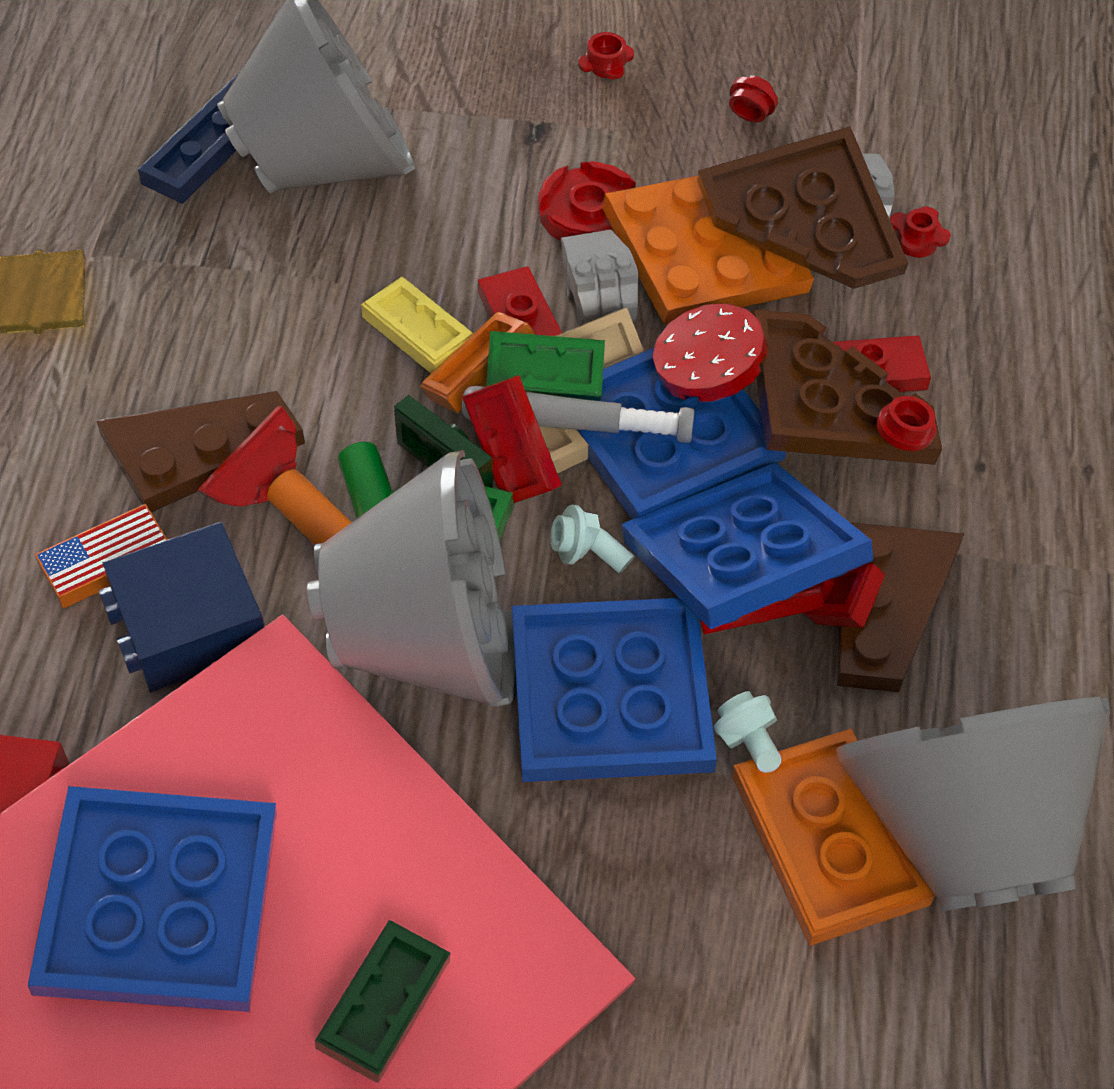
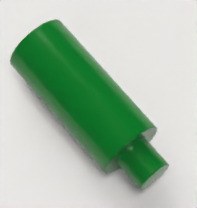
(364, 476)

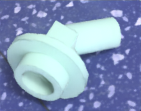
(579, 532)
(746, 721)

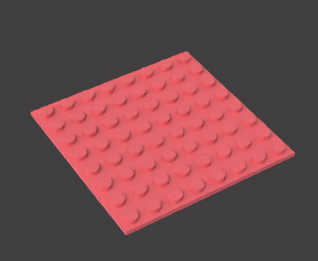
(355, 844)

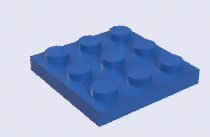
(658, 470)
(746, 544)
(611, 690)
(155, 900)

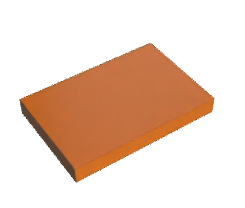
(828, 842)

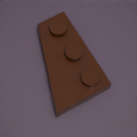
(179, 448)
(915, 573)

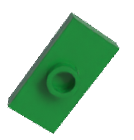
(548, 363)

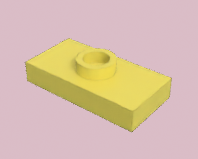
(415, 323)

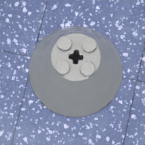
(308, 107)
(417, 591)
(989, 801)

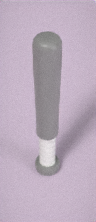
(603, 416)

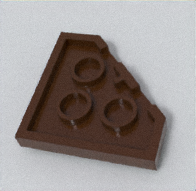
(808, 206)
(824, 397)

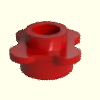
(606, 55)
(920, 231)

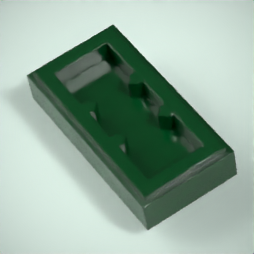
(431, 438)
(382, 1001)

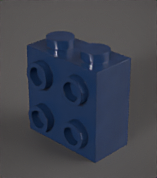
(180, 605)

